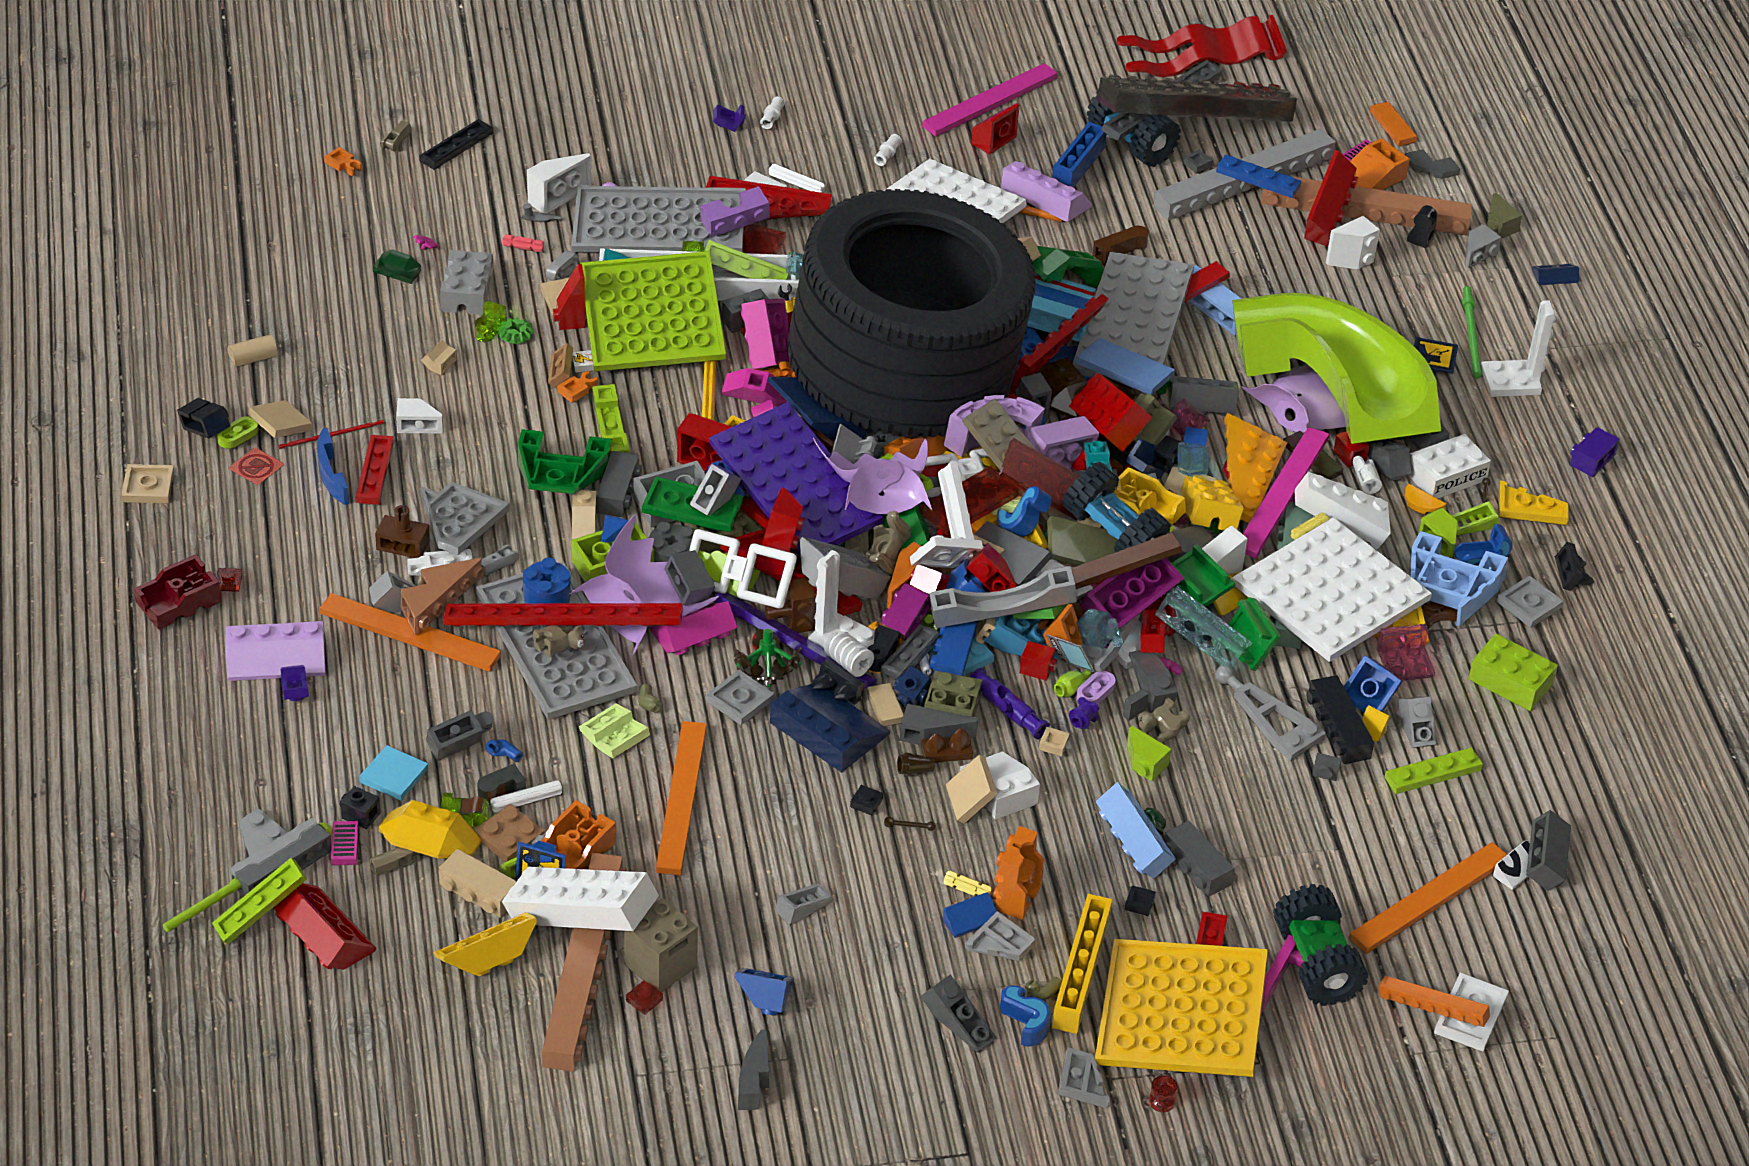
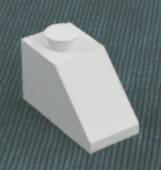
(417, 417)

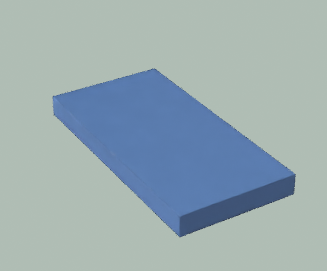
(1125, 366)

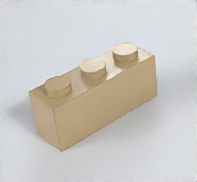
(475, 882)

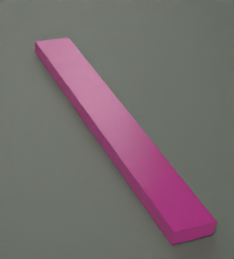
(989, 99)
(1283, 490)

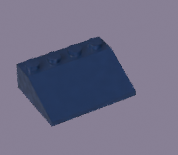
(810, 410)
(826, 725)

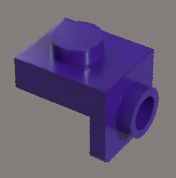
(727, 118)
(294, 682)

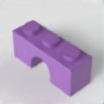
(722, 219)

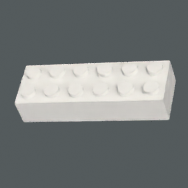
(582, 897)

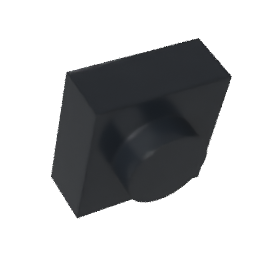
(866, 800)
(1140, 900)

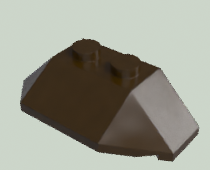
(1065, 385)

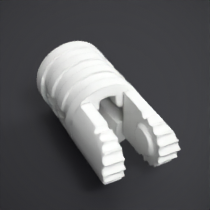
(1367, 475)

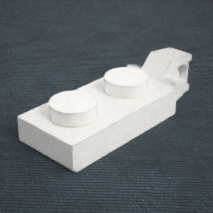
(433, 559)

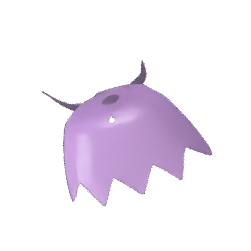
(1313, 409)
(894, 477)
(635, 578)

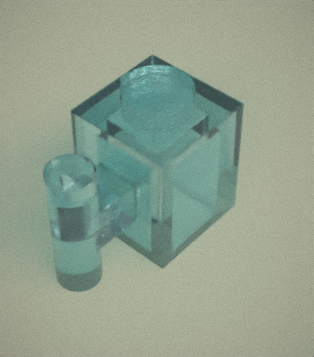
(1192, 459)
(1098, 629)

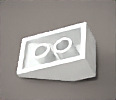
(556, 181)
(1014, 785)

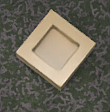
(1054, 741)

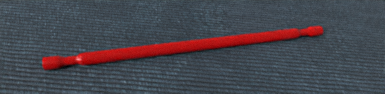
(334, 433)

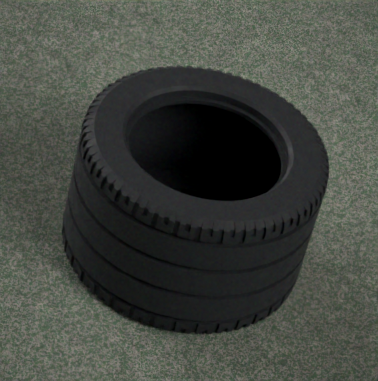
(909, 310)

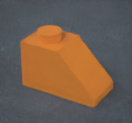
(1065, 627)

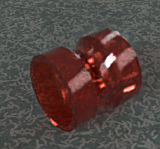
(1163, 1093)

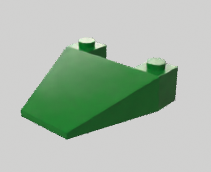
(560, 471)

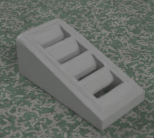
(791, 912)

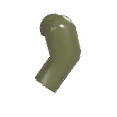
(749, 524)
(647, 700)
(1043, 992)

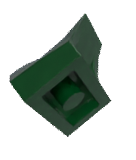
(397, 266)

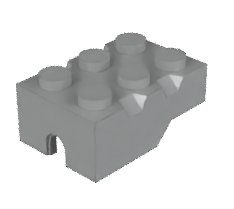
(466, 281)

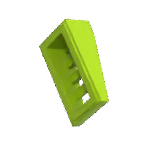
(1479, 512)

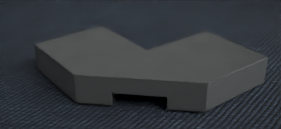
(1440, 168)

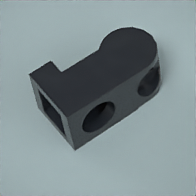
(1424, 227)
(885, 644)

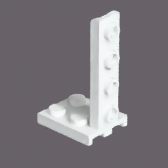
(1522, 376)
(950, 551)
(826, 614)

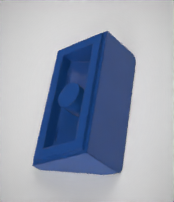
(968, 914)

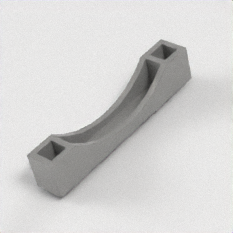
(1048, 590)

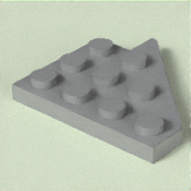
(460, 515)

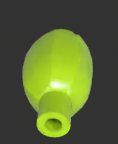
(1070, 682)

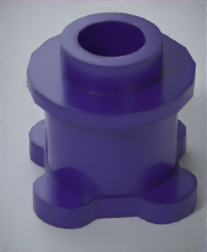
(1084, 713)

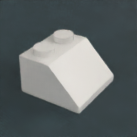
(1353, 244)

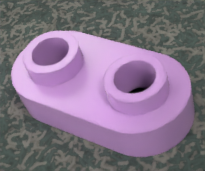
(1097, 687)

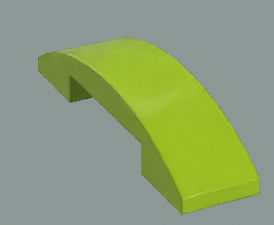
(609, 417)

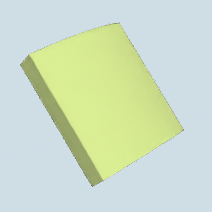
(614, 730)

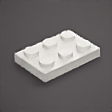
(1480, 992)

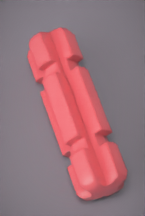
(523, 243)

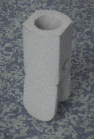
(499, 559)

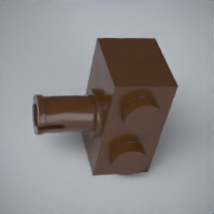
(402, 535)
(798, 607)

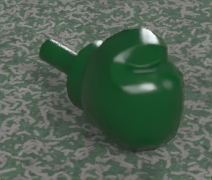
(1156, 818)

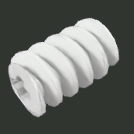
(849, 653)

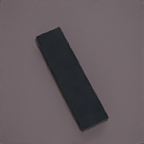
(456, 144)

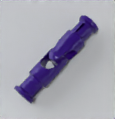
(1010, 704)

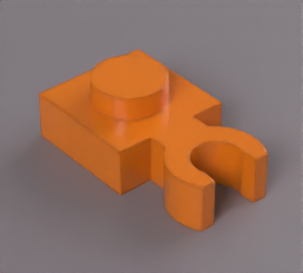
(341, 159)
(576, 388)

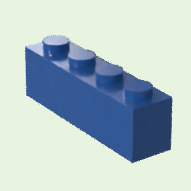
(1080, 155)
(954, 648)

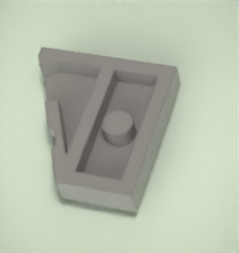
(259, 830)
(1001, 939)
(1081, 1079)

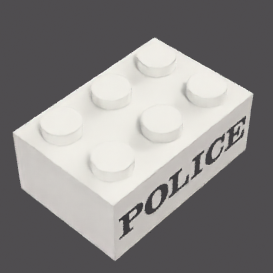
(1448, 466)

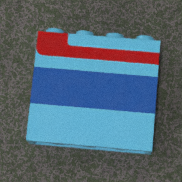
(1056, 303)

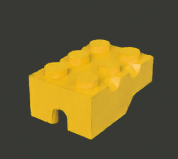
(1145, 492)
(1210, 500)

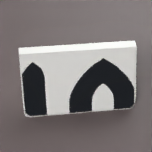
(1513, 867)

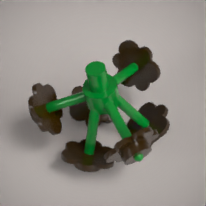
(766, 645)

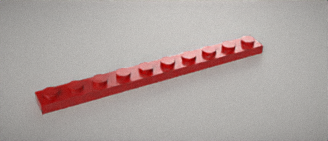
(564, 614)

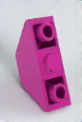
(751, 386)

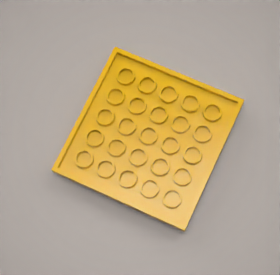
(1182, 1007)

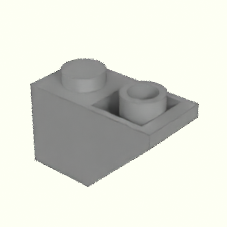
(1481, 245)
(1417, 720)

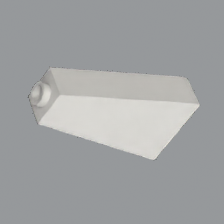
(1227, 550)

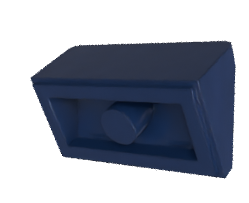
(1556, 274)

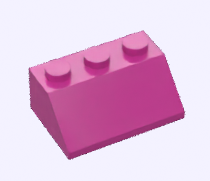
(766, 332)
(696, 628)

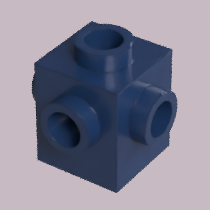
(912, 687)

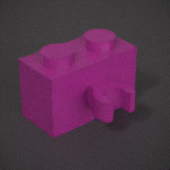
(907, 610)

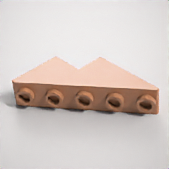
(438, 588)

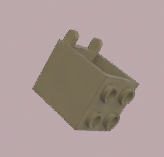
(661, 946)

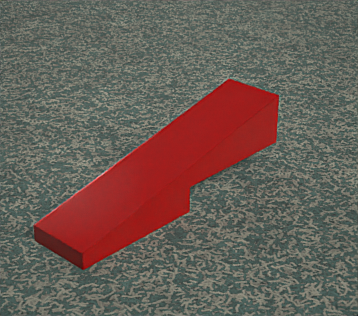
(1153, 629)

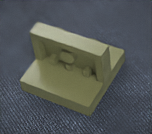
(1160, 422)

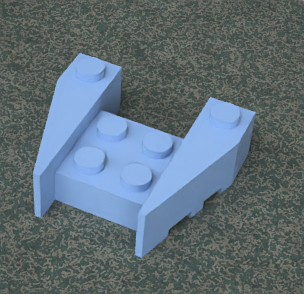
(1454, 581)

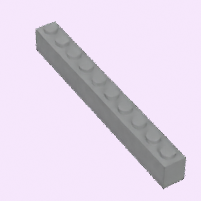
(1213, 187)

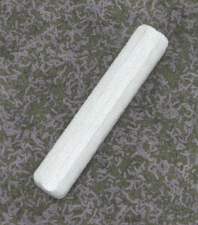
(796, 178)
(526, 795)

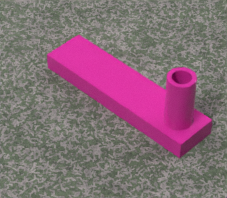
(1287, 955)

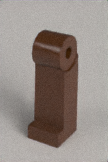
(1120, 242)

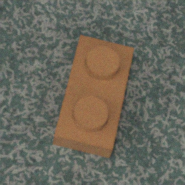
(560, 365)

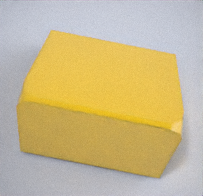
(1375, 722)

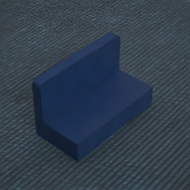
(1142, 457)

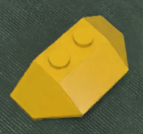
(429, 830)
(490, 947)

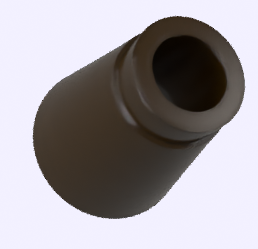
(914, 764)

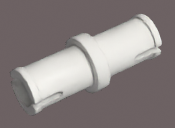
(772, 112)
(887, 149)

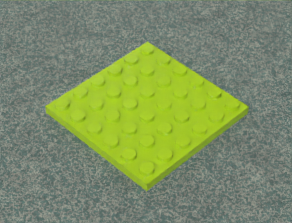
(652, 311)

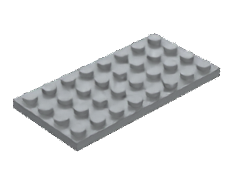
(647, 217)
(1141, 306)
(570, 677)

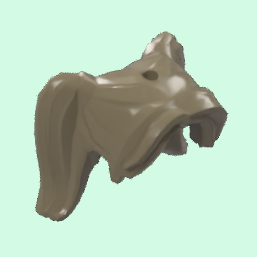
(888, 542)

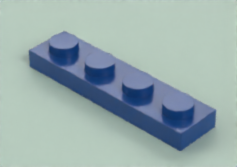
(1258, 176)

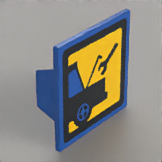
(538, 855)

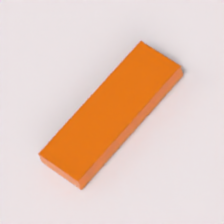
(1393, 123)

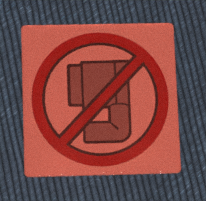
(256, 466)

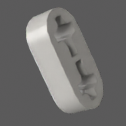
(562, 266)

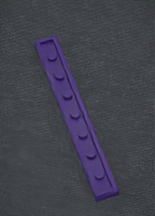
(784, 633)

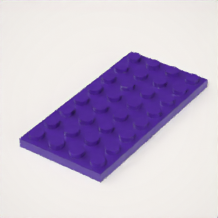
(781, 452)

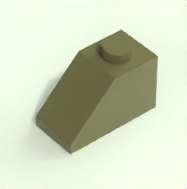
(1503, 217)

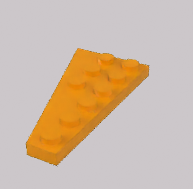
(1251, 462)

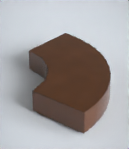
(1437, 612)

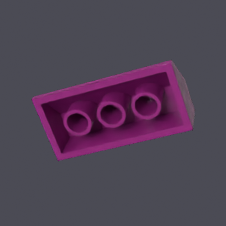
(1132, 591)

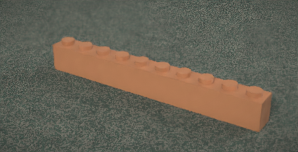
(1380, 206)
(578, 986)

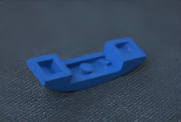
(333, 482)

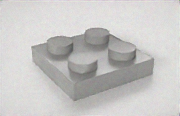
(1530, 601)
(740, 697)

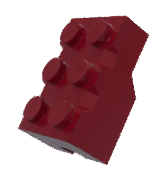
(178, 592)

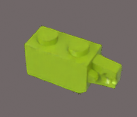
(714, 565)

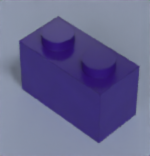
(1594, 451)

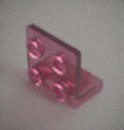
(1186, 415)
(1404, 651)

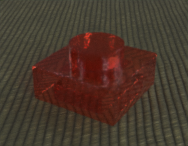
(229, 579)
(644, 997)

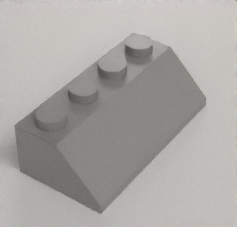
(856, 572)

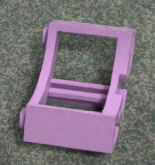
(1019, 410)

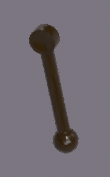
(1486, 482)
(889, 822)

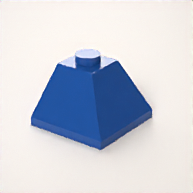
(1372, 685)
(765, 989)

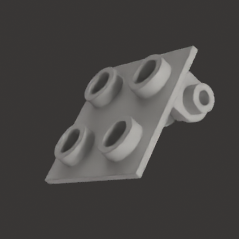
(851, 445)

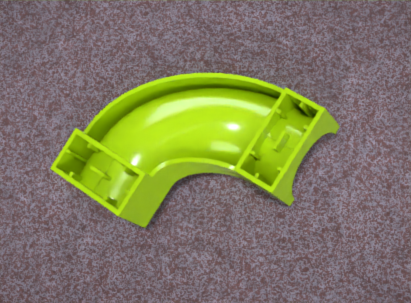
(1364, 362)

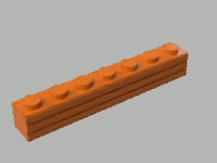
(1434, 1001)

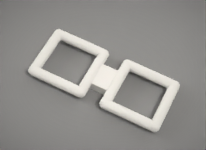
(967, 467)
(742, 568)

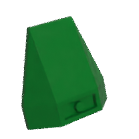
(1054, 261)

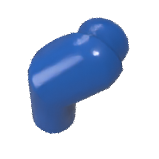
(504, 748)

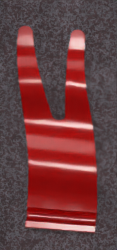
(1222, 45)

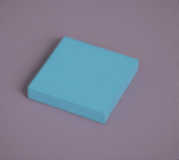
(393, 772)

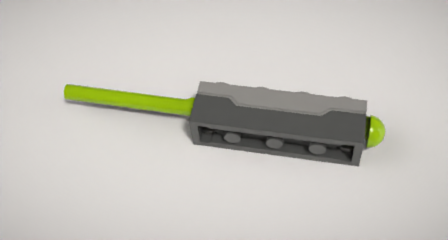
(304, 844)

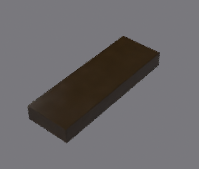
(1324, 463)

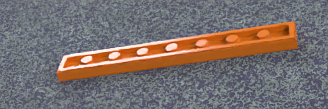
(399, 629)
(681, 798)
(1427, 898)

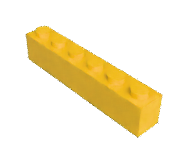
(1082, 964)

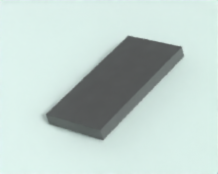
(1021, 555)

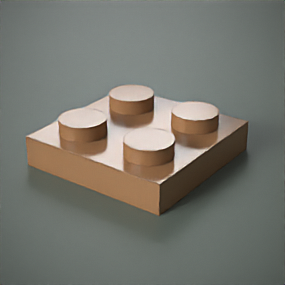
(505, 830)

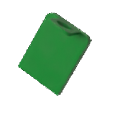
(1202, 576)
(1257, 627)

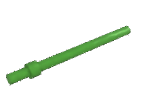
(1468, 304)

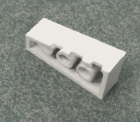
(1353, 508)

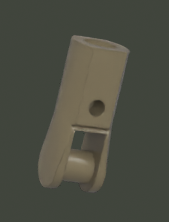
(396, 136)
(391, 860)

